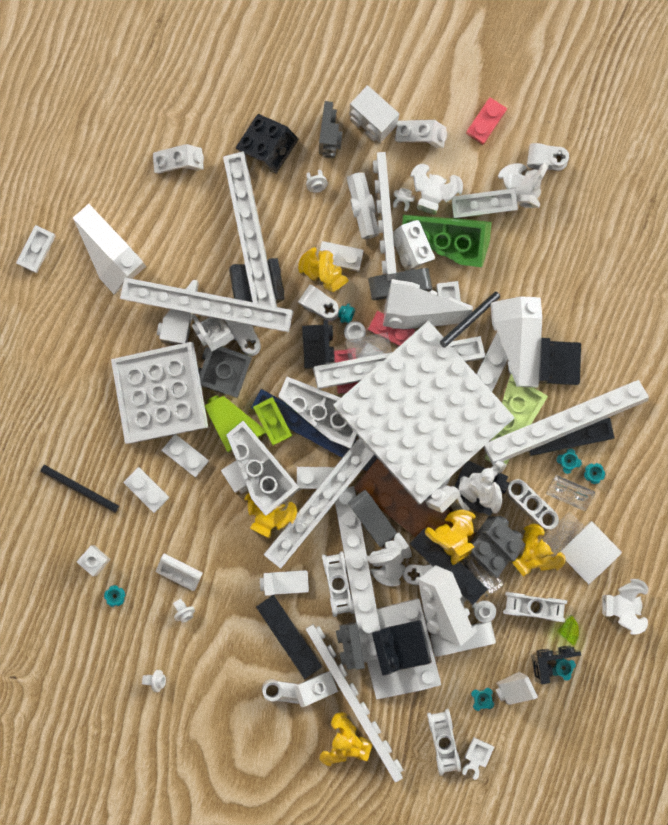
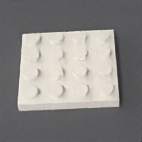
(159, 393)

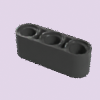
(380, 286)
(372, 518)

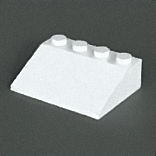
(408, 679)

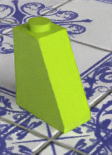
(227, 416)

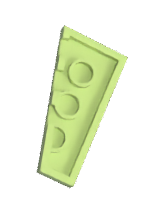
(523, 404)

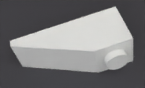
(177, 324)
(515, 689)

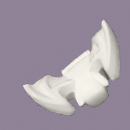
(526, 186)
(434, 189)
(481, 487)
(391, 559)
(627, 605)

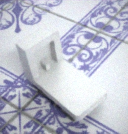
(421, 131)
(178, 157)
(444, 497)
(284, 582)

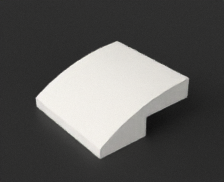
(590, 552)

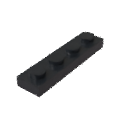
(591, 434)
(434, 554)
(289, 636)

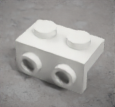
(412, 245)
(212, 332)

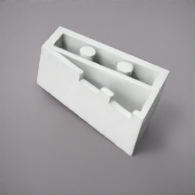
(443, 606)

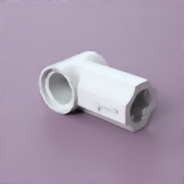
(285, 692)

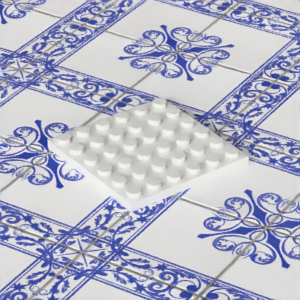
(423, 412)

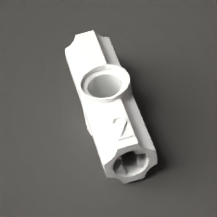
(363, 205)

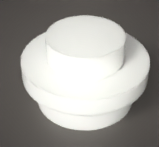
(354, 330)

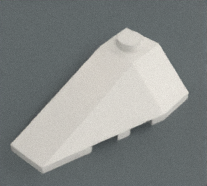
(107, 250)
(412, 307)

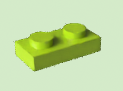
(272, 421)

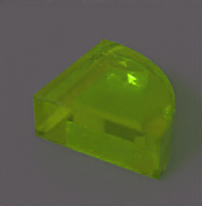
(569, 630)

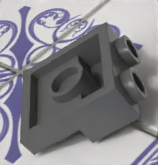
(330, 135)
(224, 370)
(496, 545)
(352, 654)

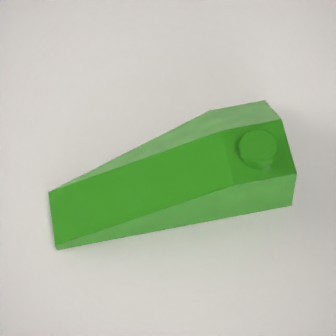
(457, 239)

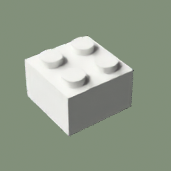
(373, 114)

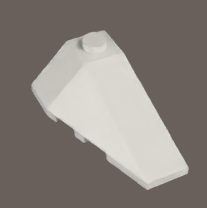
(520, 330)
(317, 409)
(264, 476)

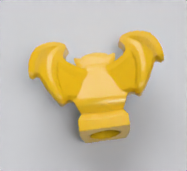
(322, 268)
(277, 518)
(454, 539)
(537, 553)
(345, 743)

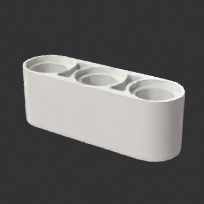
(542, 506)
(483, 637)

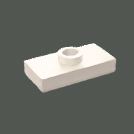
(179, 572)
(315, 689)

